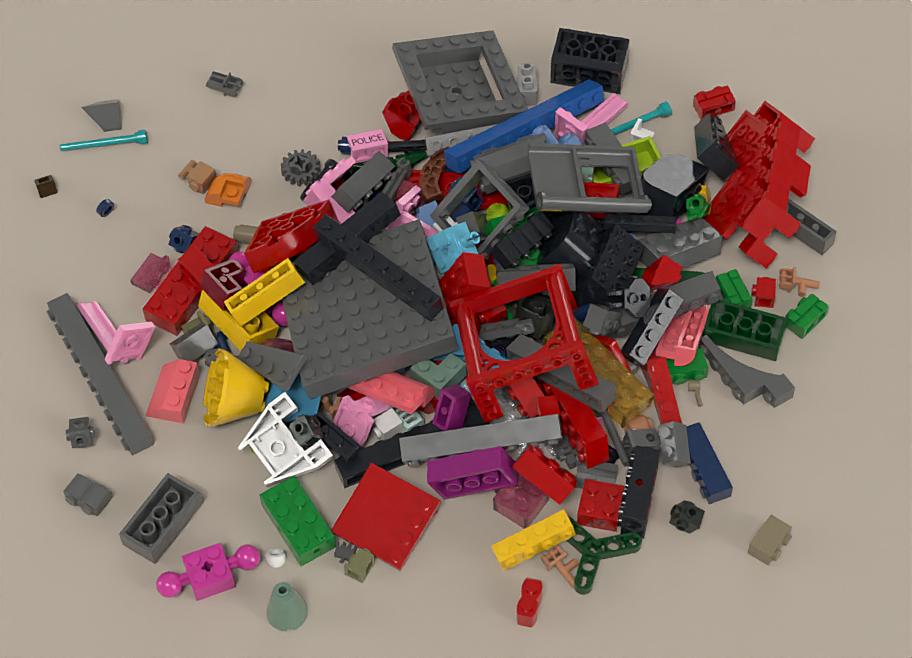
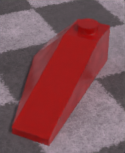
(401, 115)

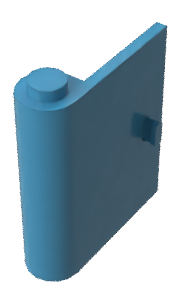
(298, 397)

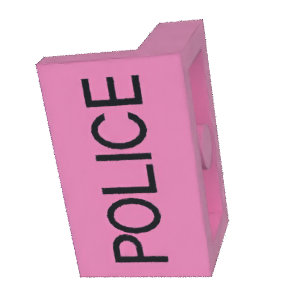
(367, 144)

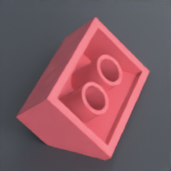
(174, 391)

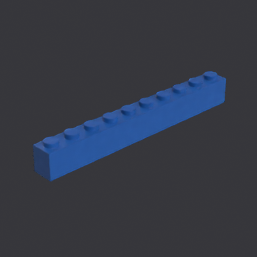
(573, 100)

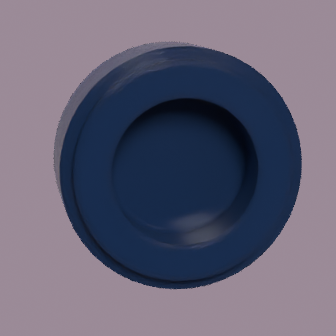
(105, 207)

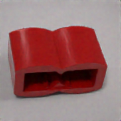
(529, 602)

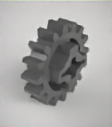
(308, 167)

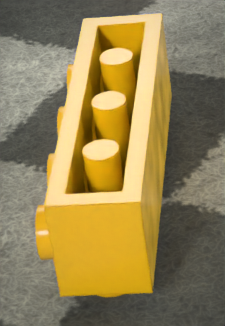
(264, 292)
(533, 540)

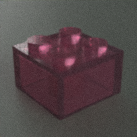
(520, 502)

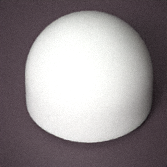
(275, 560)

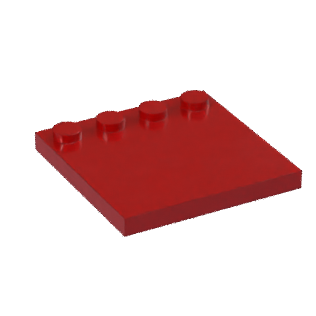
(385, 516)

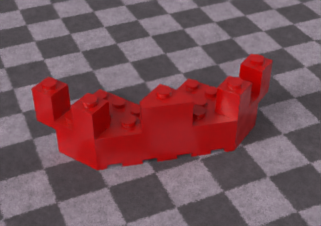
(761, 185)

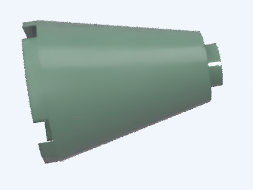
(286, 608)

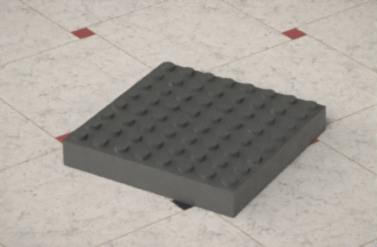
(358, 327)

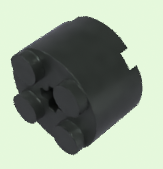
(540, 311)

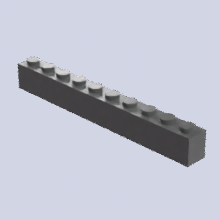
(100, 375)

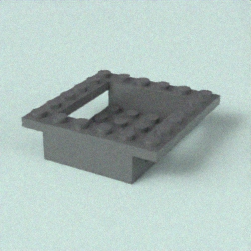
(452, 64)

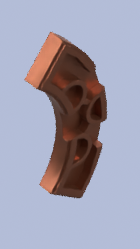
(430, 175)

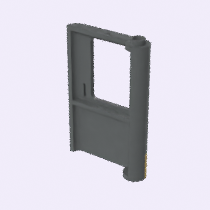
(560, 183)

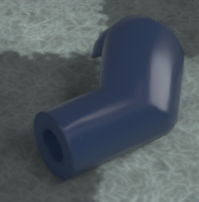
(221, 339)

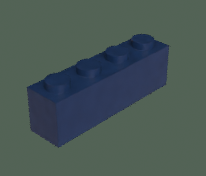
(706, 466)

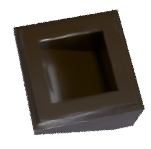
(45, 186)

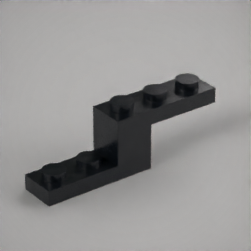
(337, 439)

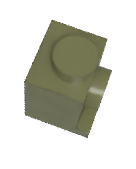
(359, 565)

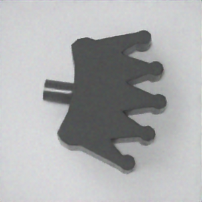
(344, 553)

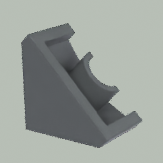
(105, 114)

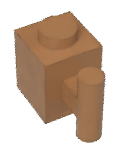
(198, 176)

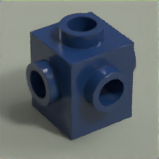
(182, 238)

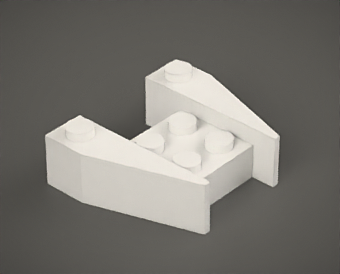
(278, 448)

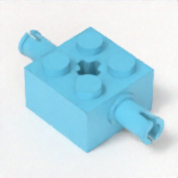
(450, 243)

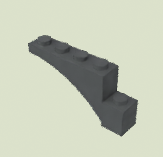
(744, 380)

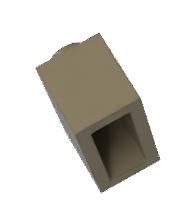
(770, 540)

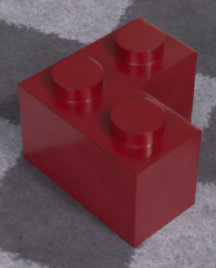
(223, 281)

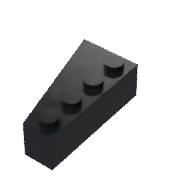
(714, 146)

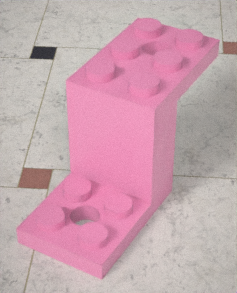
(323, 189)

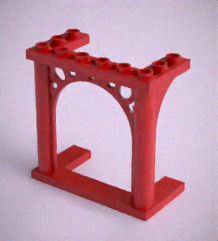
(570, 349)

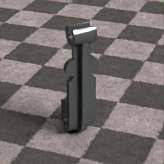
(397, 178)

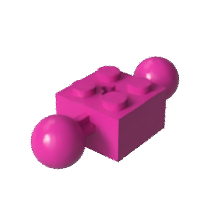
(276, 309)
(208, 571)

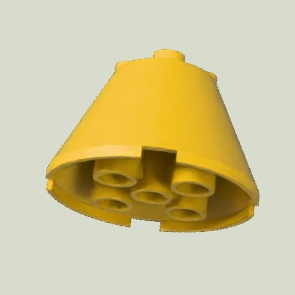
(232, 390)

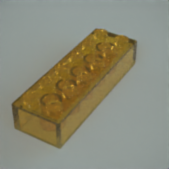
(631, 394)

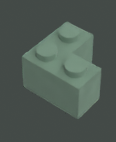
(439, 376)

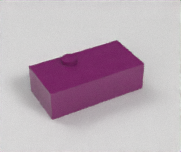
(471, 472)

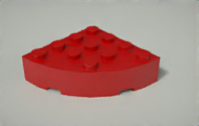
(285, 236)

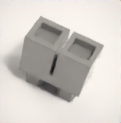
(527, 83)

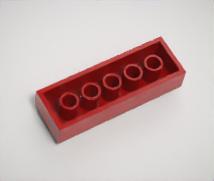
(177, 296)
(580, 426)

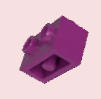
(451, 408)

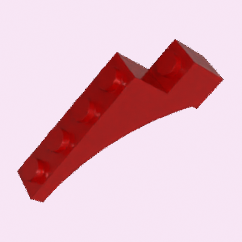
(660, 384)

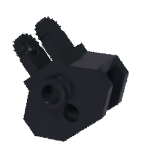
(631, 296)

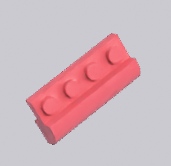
(683, 336)
(396, 391)

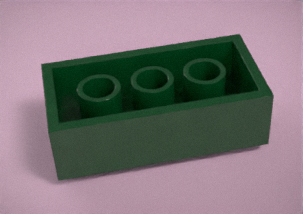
(745, 329)

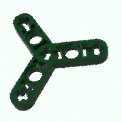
(589, 557)

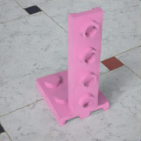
(603, 113)
(406, 206)
(121, 344)
(356, 416)

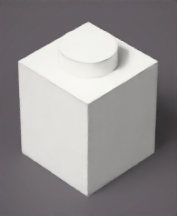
(387, 425)

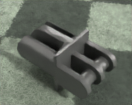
(225, 83)

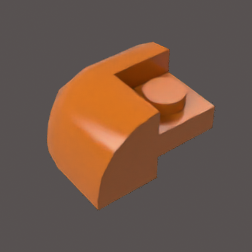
(228, 189)

